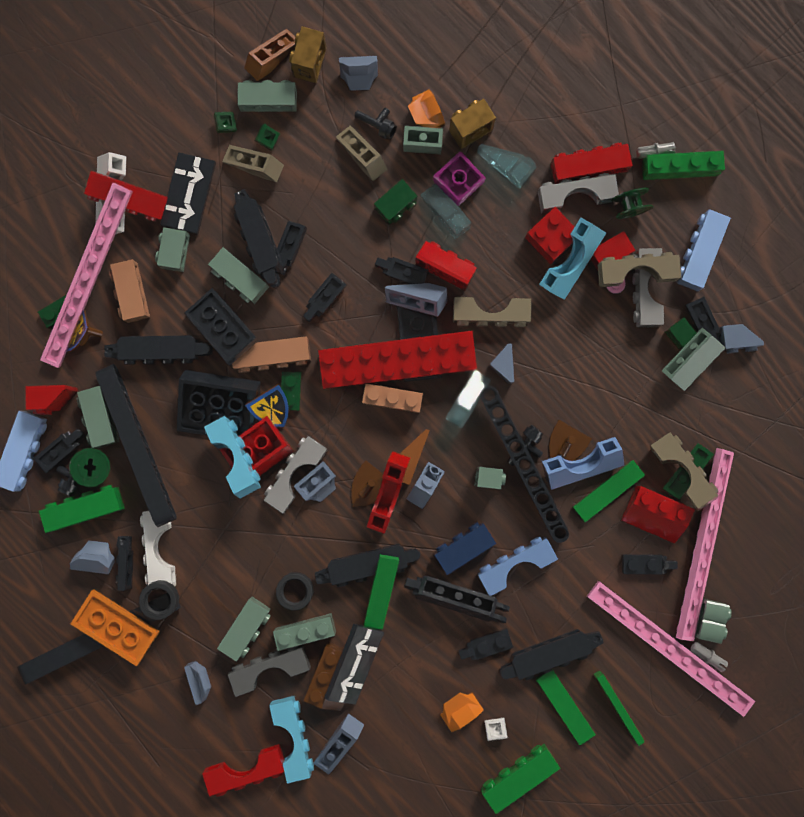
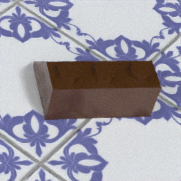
(322, 679)

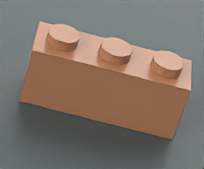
(129, 291)
(392, 398)

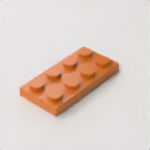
(115, 627)

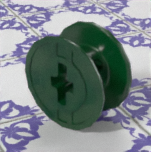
(632, 203)
(99, 460)

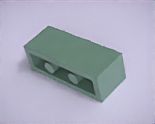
(267, 96)
(238, 276)
(693, 359)
(97, 418)
(244, 629)
(304, 631)

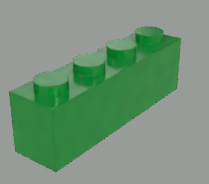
(683, 165)
(79, 510)
(519, 778)

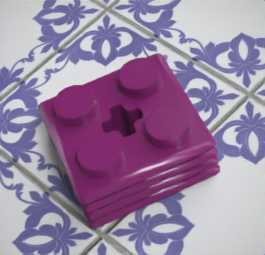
(459, 166)

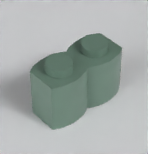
(713, 621)

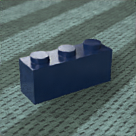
(464, 547)

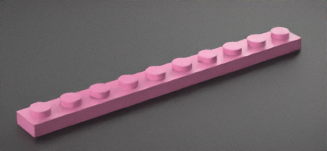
(86, 275)
(704, 548)
(671, 648)

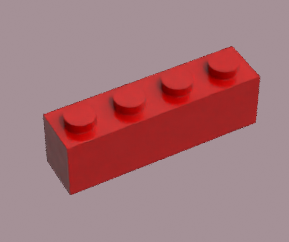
(591, 163)
(141, 200)

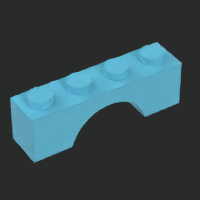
(585, 239)
(242, 477)
(286, 714)

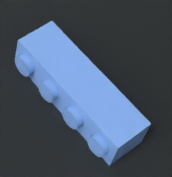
(703, 249)
(20, 449)

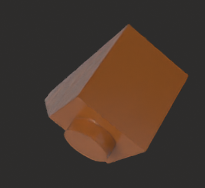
(270, 54)
(414, 451)

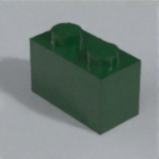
(396, 202)

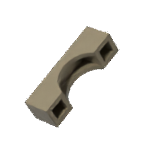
(663, 268)
(466, 311)
(669, 450)

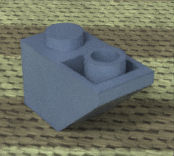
(738, 337)
(425, 485)

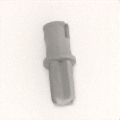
(656, 148)
(708, 656)

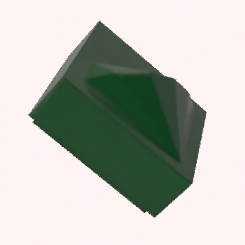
(225, 122)
(267, 137)

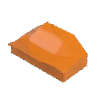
(426, 110)
(460, 711)

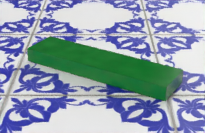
(608, 491)
(381, 591)
(565, 707)
(619, 708)

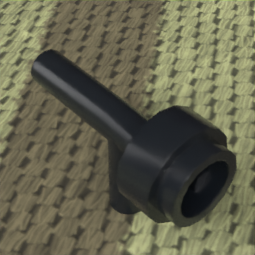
(386, 127)
(532, 434)
(66, 487)

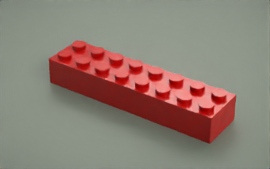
(397, 359)

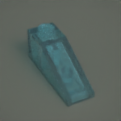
(511, 164)
(446, 210)
(467, 399)

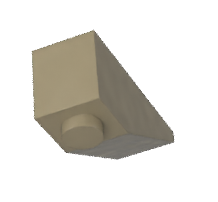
(362, 152)
(253, 162)

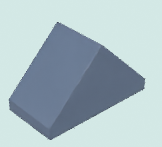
(504, 364)

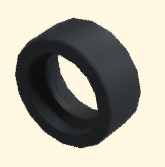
(280, 592)
(145, 607)

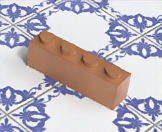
(274, 353)

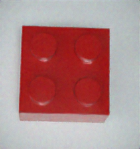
(551, 235)

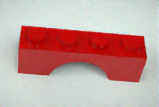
(389, 491)
(221, 777)

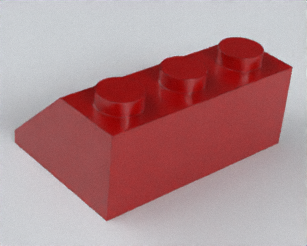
(445, 265)
(264, 446)
(657, 514)

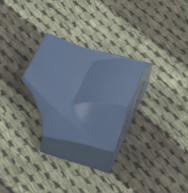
(358, 71)
(317, 483)
(93, 558)
(198, 681)

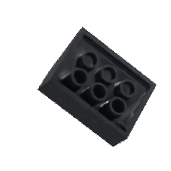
(210, 397)

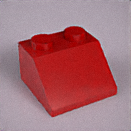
(48, 398)

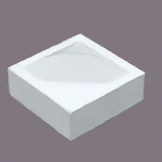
(496, 729)

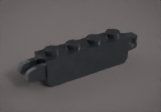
(259, 238)
(157, 348)
(363, 565)
(456, 598)
(551, 653)

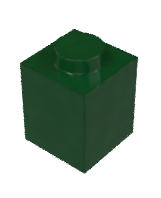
(680, 333)

